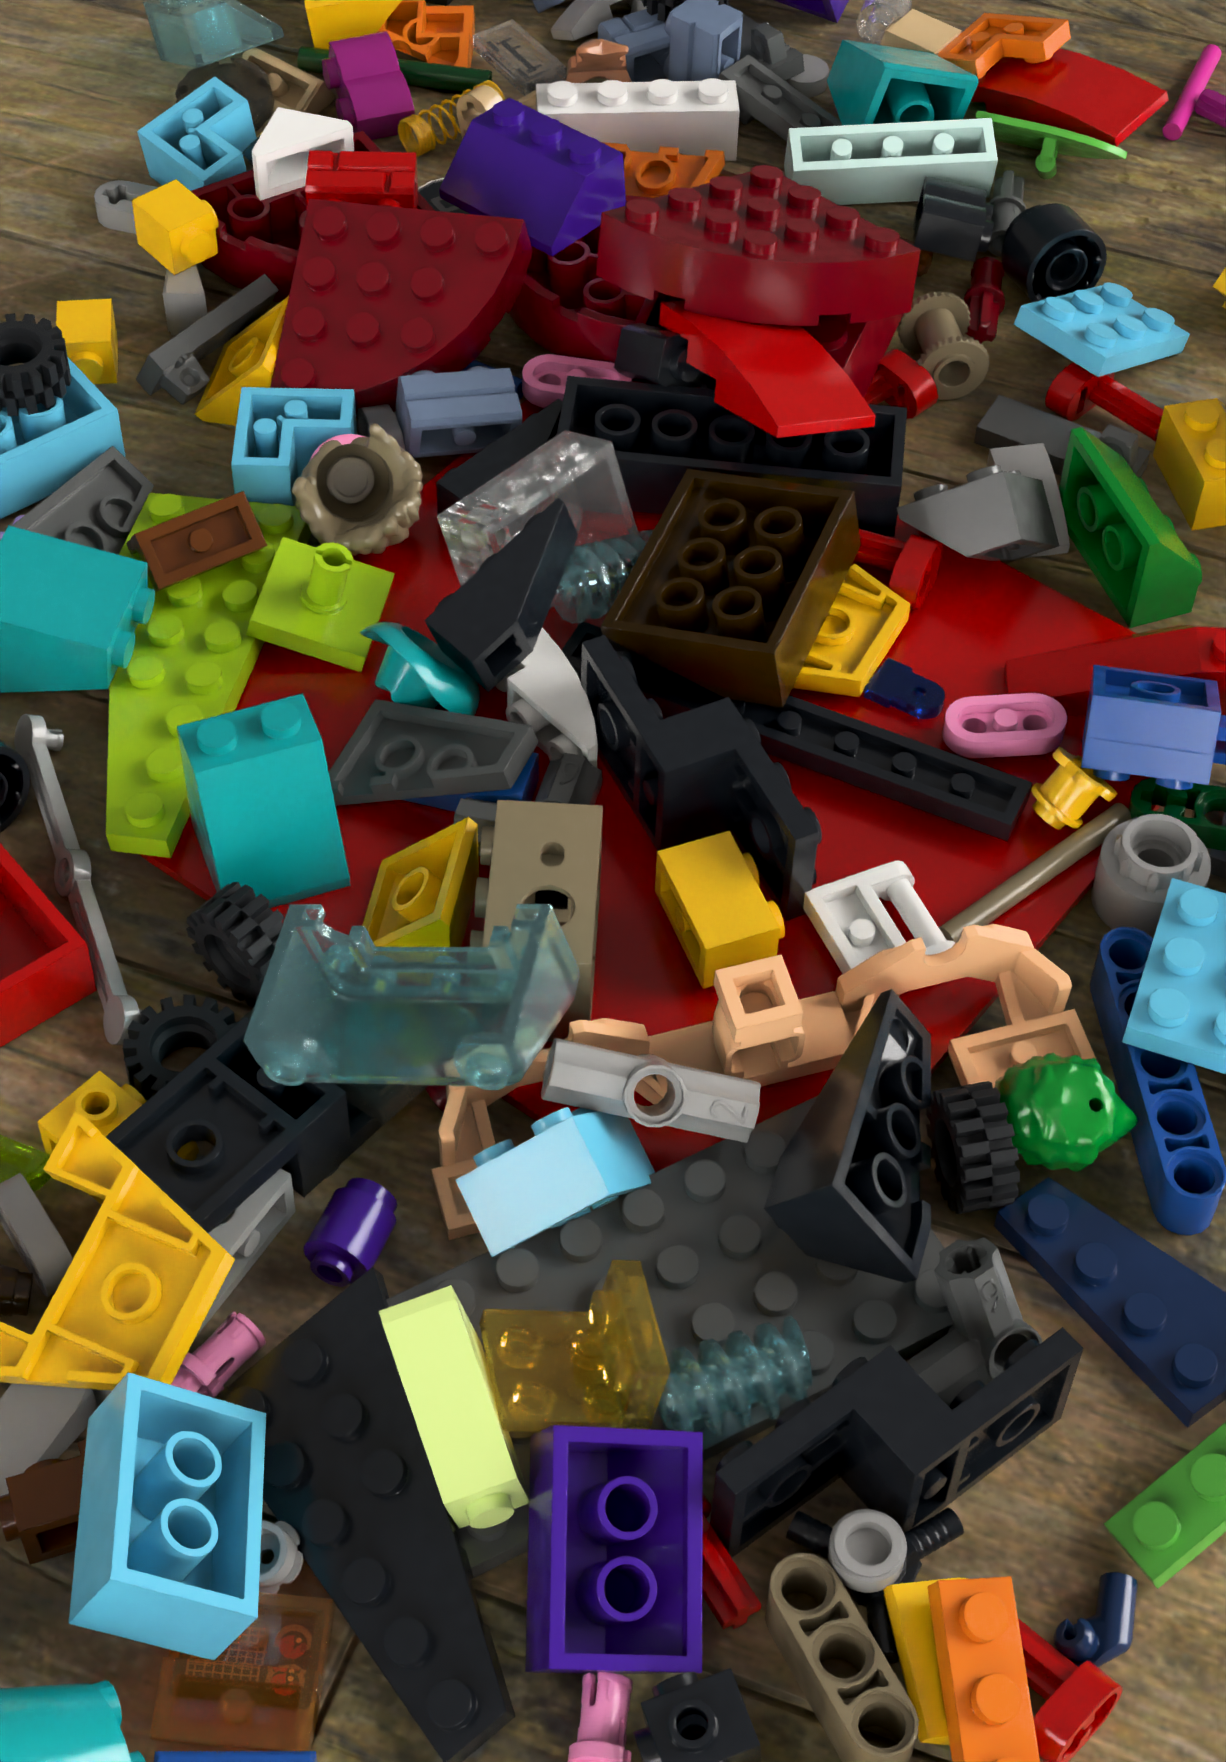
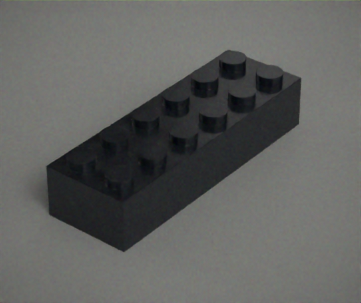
(679, 428)

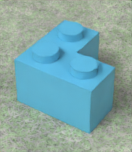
(199, 137)
(280, 433)
(553, 1177)

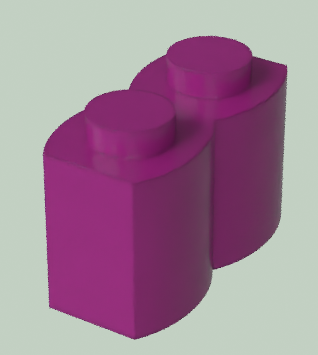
(368, 84)

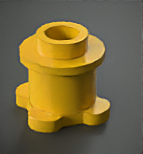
(1068, 792)

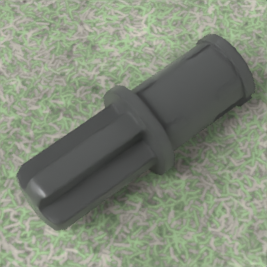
(1007, 205)

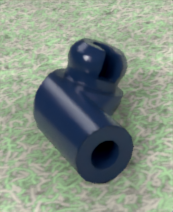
(1106, 1632)

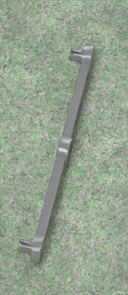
(73, 874)

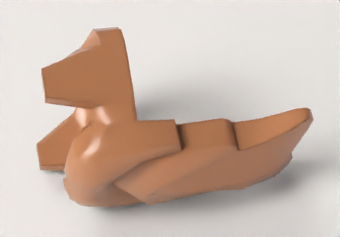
(598, 60)

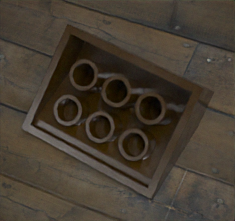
(737, 582)

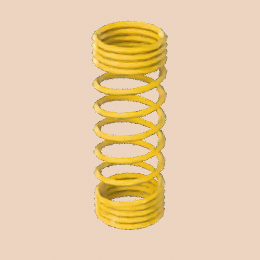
(424, 130)

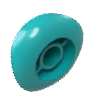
(420, 672)

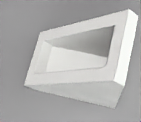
(284, 148)

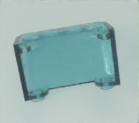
(410, 1014)

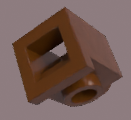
(44, 1507)

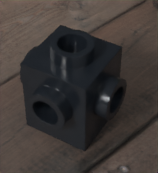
(697, 1705)

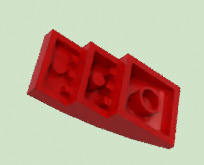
(1071, 95)
(770, 374)

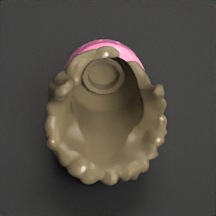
(360, 492)

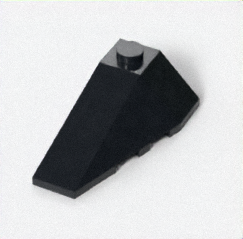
(856, 1160)

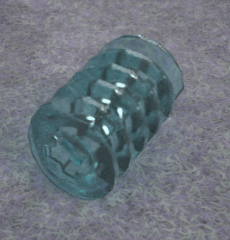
(596, 576)
(736, 1377)

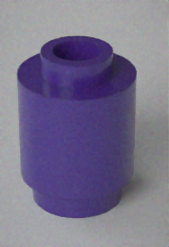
(351, 1232)

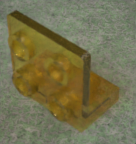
(579, 1365)

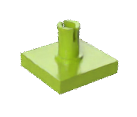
(320, 602)

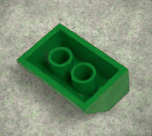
(1125, 534)

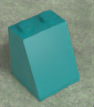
(897, 85)
(66, 613)
(264, 801)

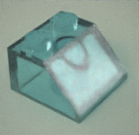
(206, 30)

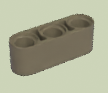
(839, 1632)

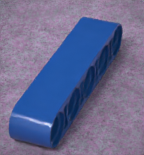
(1162, 1103)

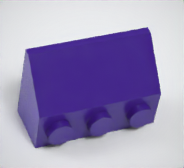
(535, 171)
(615, 1551)

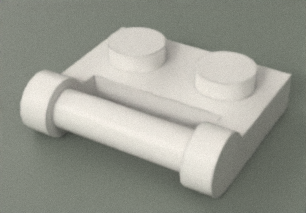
(856, 922)

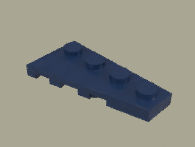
(1129, 1292)

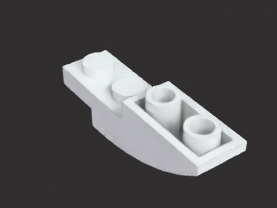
(550, 698)

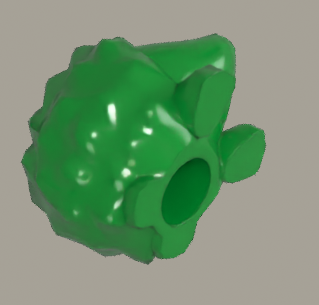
(1063, 1111)

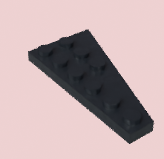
(370, 1516)

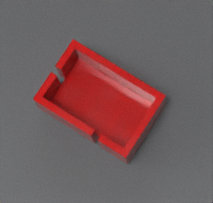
(41, 955)

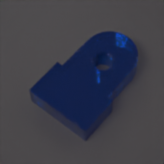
(909, 692)

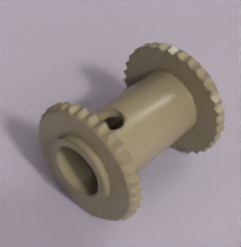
(937, 332)

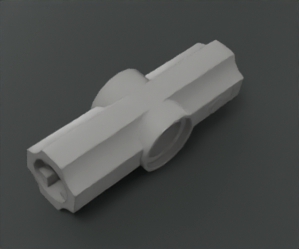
(693, 1100)

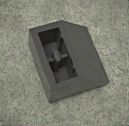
(988, 518)

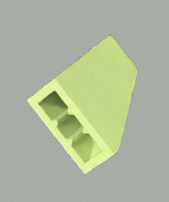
(455, 1408)

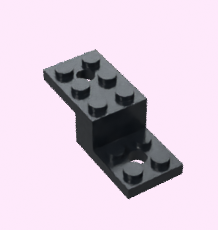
(700, 777)
(250, 1123)
(891, 1440)

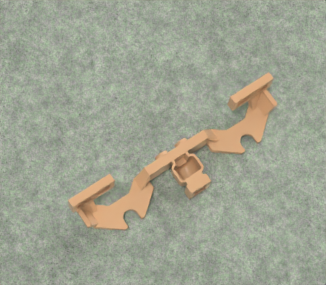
(774, 1037)

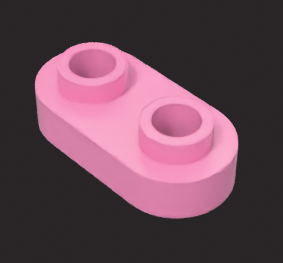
(546, 376)
(1004, 725)

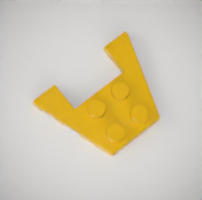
(854, 636)
(132, 1285)

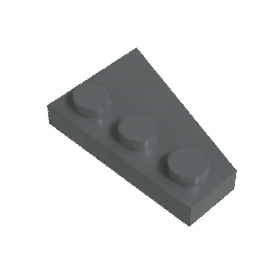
(94, 505)
(428, 753)

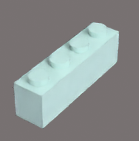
(891, 158)

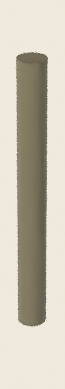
(1037, 873)

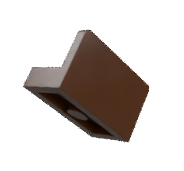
(198, 541)

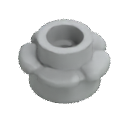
(287, 1560)

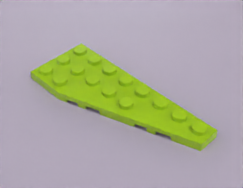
(183, 669)

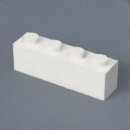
(649, 114)

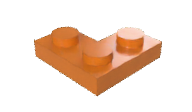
(1005, 36)

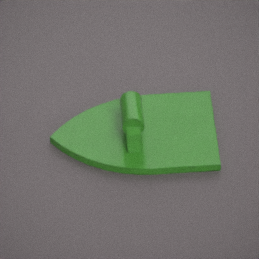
(1050, 142)

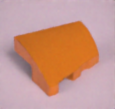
(433, 32)

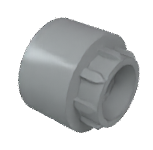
(1139, 866)

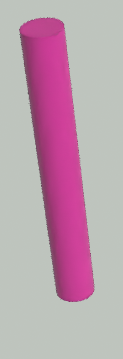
(1190, 94)

